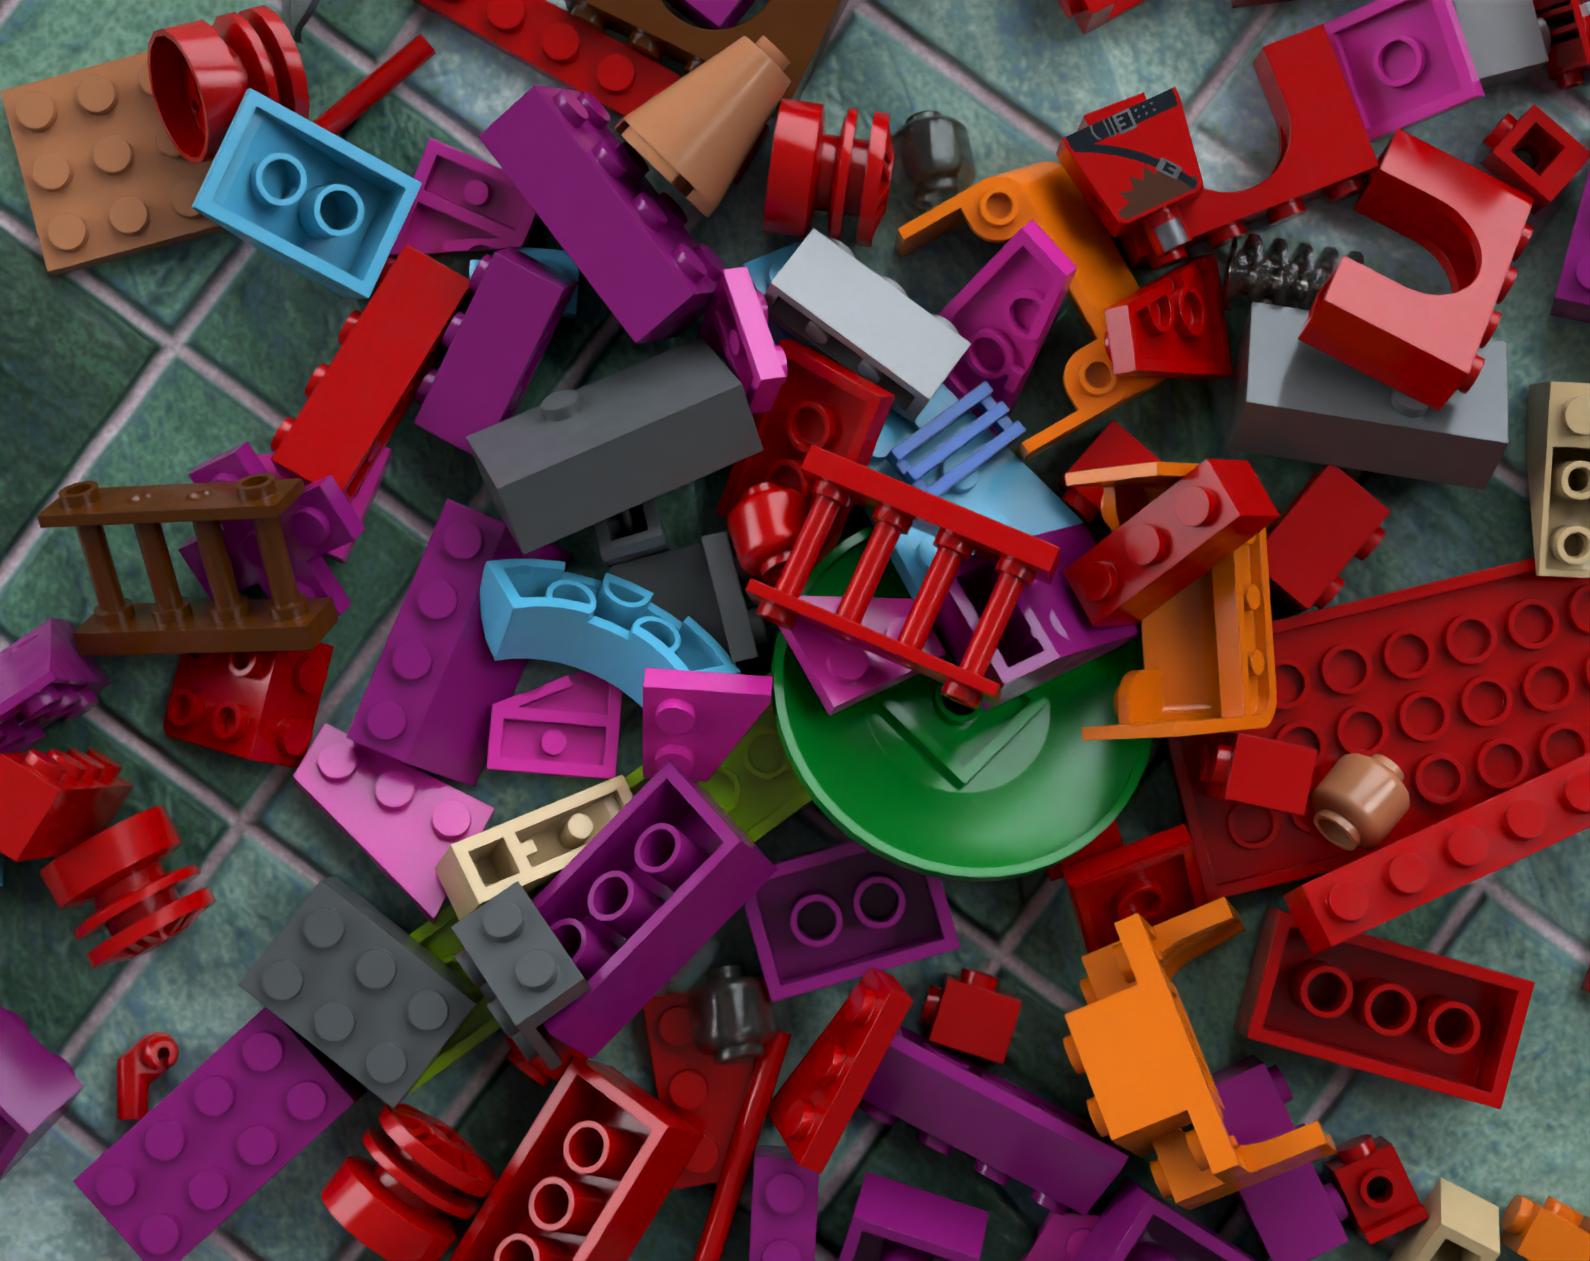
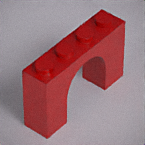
(1319, 149)
(1410, 337)

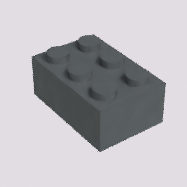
(362, 990)

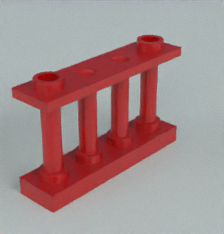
(896, 510)

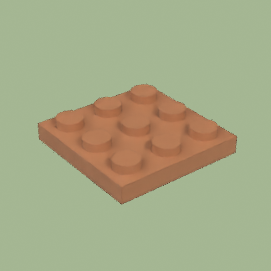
(102, 166)

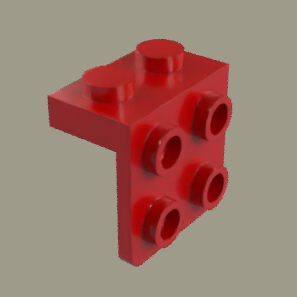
(249, 702)

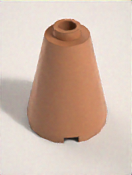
(710, 119)

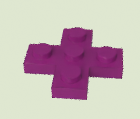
(311, 527)

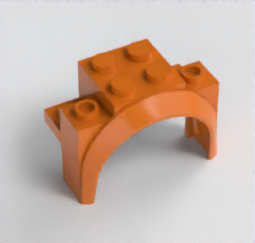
(1153, 1072)

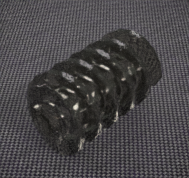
(1275, 274)

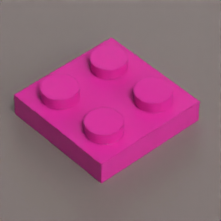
(1403, 62)

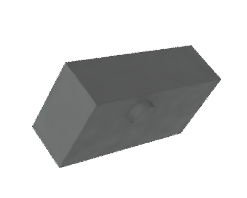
(1322, 411)
(614, 443)

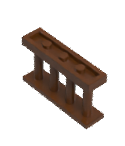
(173, 622)

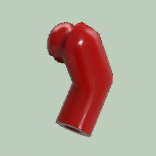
(138, 1069)

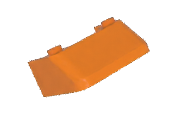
(1048, 195)
(1203, 648)

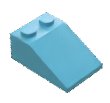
(306, 197)

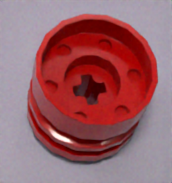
(205, 69)
(827, 172)
(128, 887)
(416, 1177)

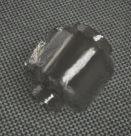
(932, 159)
(731, 1016)

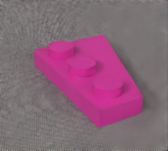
(1008, 315)
(390, 812)

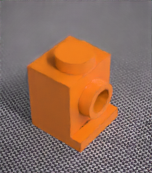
(1545, 1231)

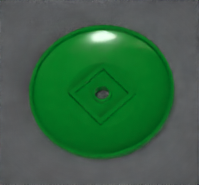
(953, 791)

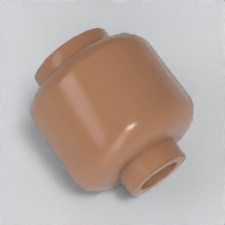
(1360, 801)

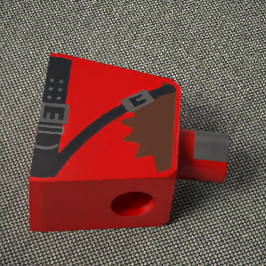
(1138, 170)

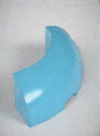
(589, 624)

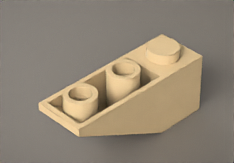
(1559, 477)

